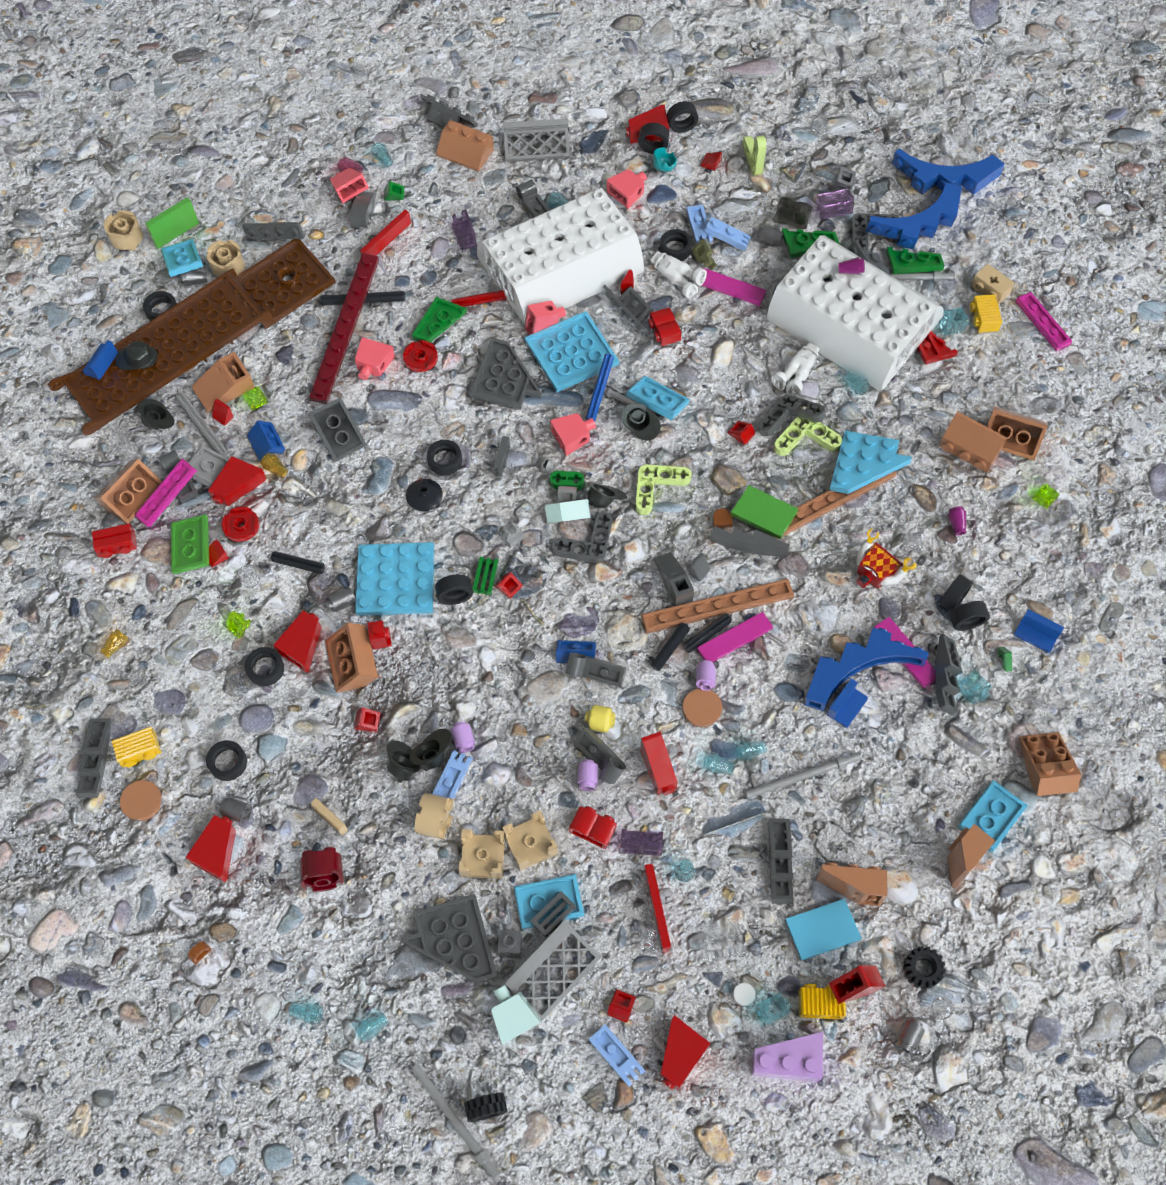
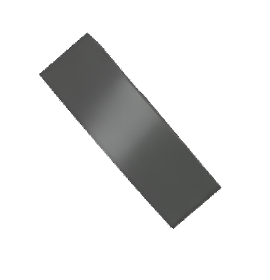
(362, 209)

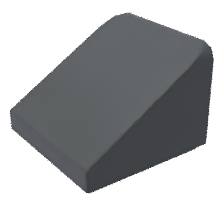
(699, 567)

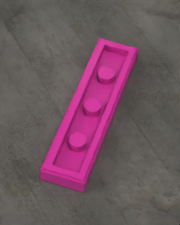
(734, 287)
(1043, 321)
(165, 492)
(735, 638)
(923, 675)

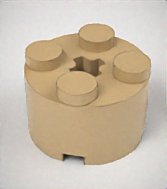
(123, 230)
(225, 256)
(434, 816)

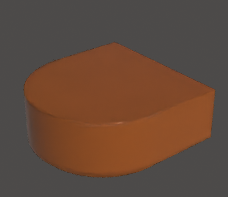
(722, 518)
(198, 952)

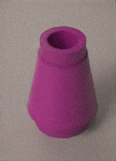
(852, 266)
(957, 518)

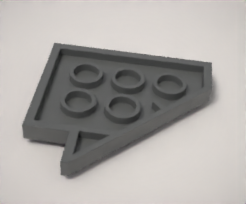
(503, 377)
(455, 938)

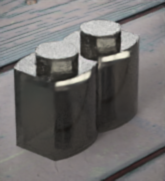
(793, 213)

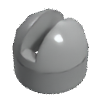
(549, 467)

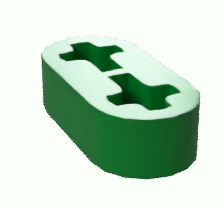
(566, 479)

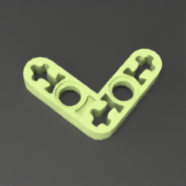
(755, 153)
(808, 430)
(650, 480)

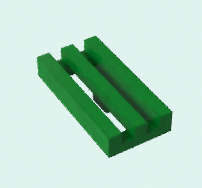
(488, 562)

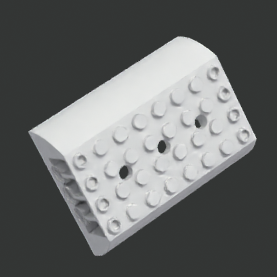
(566, 268)
(848, 329)

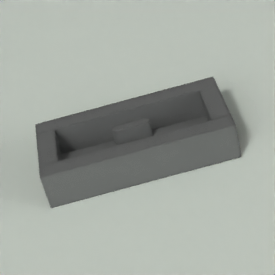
(502, 456)
(540, 927)

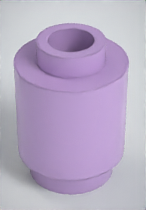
(705, 675)
(463, 737)
(587, 775)

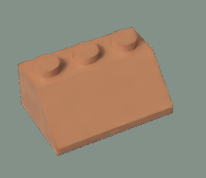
(465, 145)
(1022, 432)
(972, 442)
(128, 490)
(351, 657)
(967, 852)

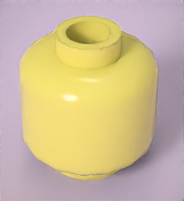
(600, 718)

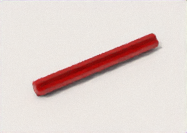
(480, 298)

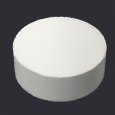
(744, 994)

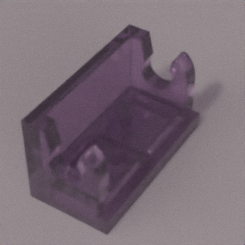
(835, 203)
(464, 231)
(641, 843)

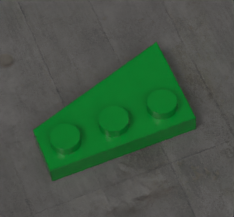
(799, 241)
(908, 262)
(438, 319)

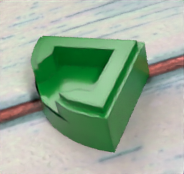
(1006, 657)

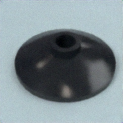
(427, 500)

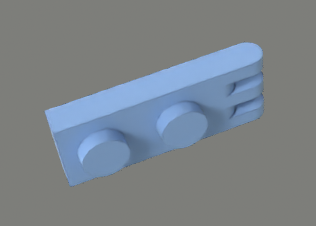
(698, 222)
(727, 233)
(452, 775)
(616, 1054)

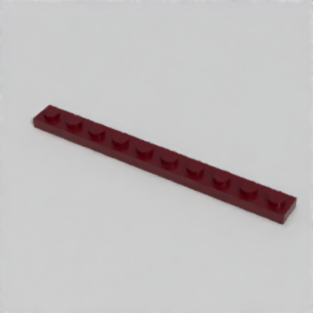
(344, 329)

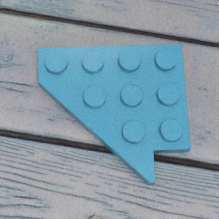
(865, 460)

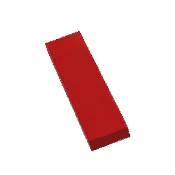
(388, 234)
(657, 908)

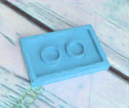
(181, 257)
(658, 397)
(994, 813)
(535, 896)
(823, 929)

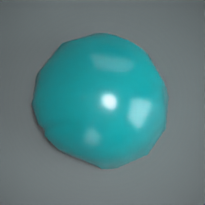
(664, 161)

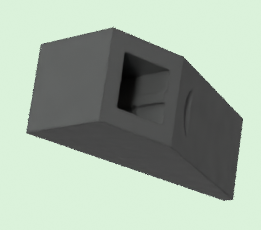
(674, 578)

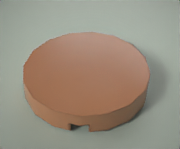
(702, 708)
(140, 800)

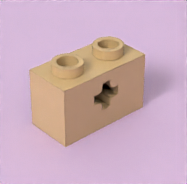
(991, 281)

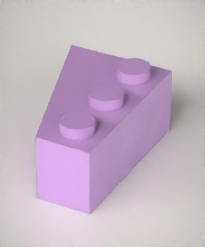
(791, 1059)

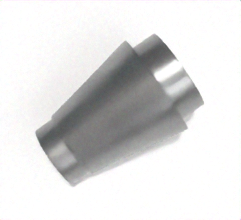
(194, 277)

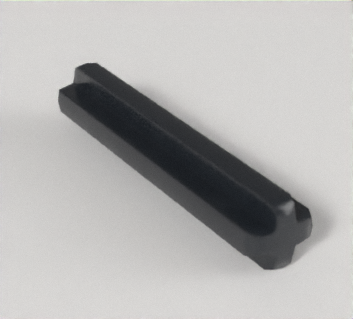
(297, 562)
(707, 633)
(670, 646)

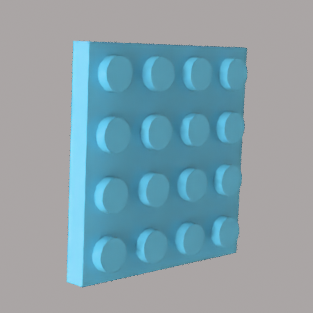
(570, 351)
(395, 579)

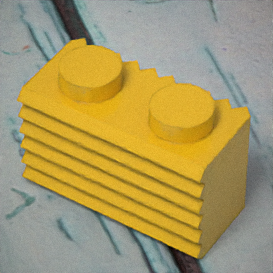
(986, 313)
(136, 747)
(819, 1003)

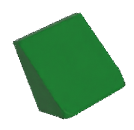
(393, 192)

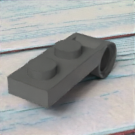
(533, 202)
(168, 462)
(593, 668)
(601, 754)

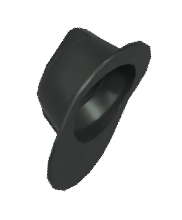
(136, 356)
(155, 415)
(641, 421)
(603, 495)
(431, 750)
(399, 761)

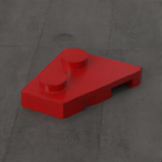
(934, 349)

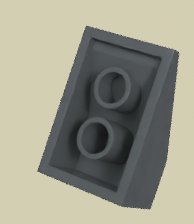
(337, 429)

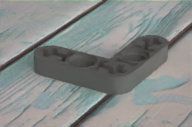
(864, 219)
(789, 405)
(589, 547)

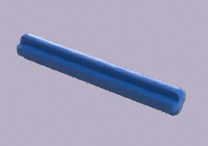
(600, 387)

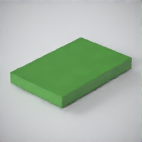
(172, 223)
(764, 512)
(189, 544)

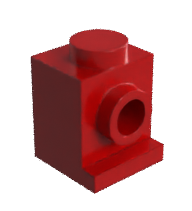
(379, 635)

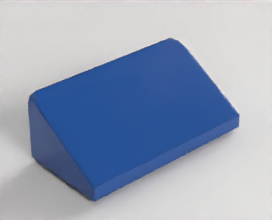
(565, 647)

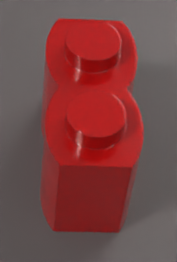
(664, 326)
(593, 827)

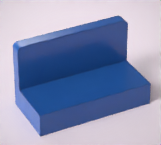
(101, 360)
(265, 439)
(1038, 631)
(847, 704)

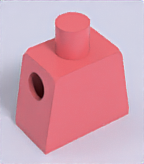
(348, 184)
(626, 187)
(542, 316)
(373, 358)
(571, 432)

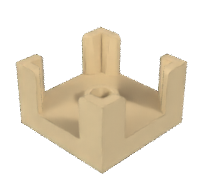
(530, 841)
(482, 855)

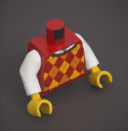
(878, 565)

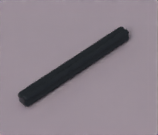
(374, 297)

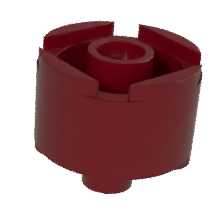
(321, 869)

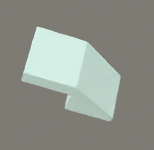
(567, 511)

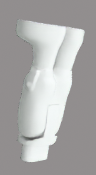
(676, 269)
(800, 367)

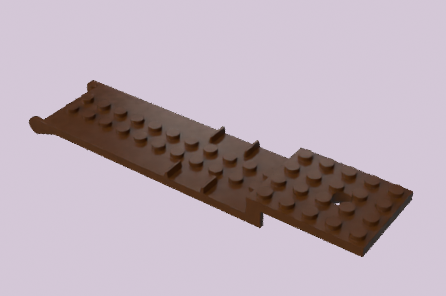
(200, 328)

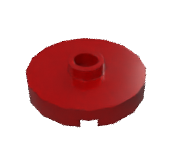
(420, 349)
(237, 517)

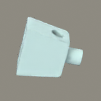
(512, 1014)

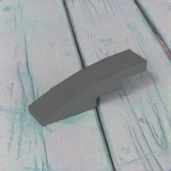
(758, 543)
(946, 670)
(94, 758)
(780, 861)

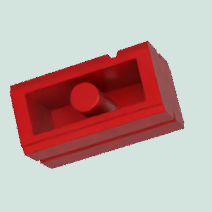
(114, 540)

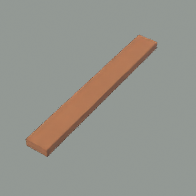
(827, 502)
(717, 606)

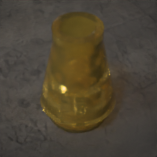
(274, 465)
(114, 643)

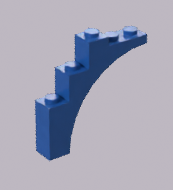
(927, 175)
(909, 228)
(855, 658)

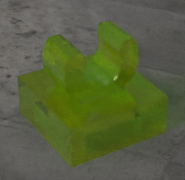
(255, 398)
(1046, 496)
(237, 624)

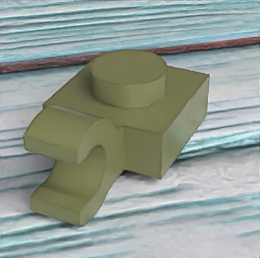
(703, 253)

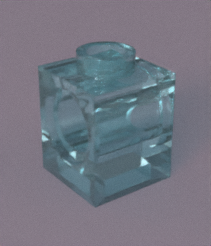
(954, 321)
(974, 688)
(766, 1016)

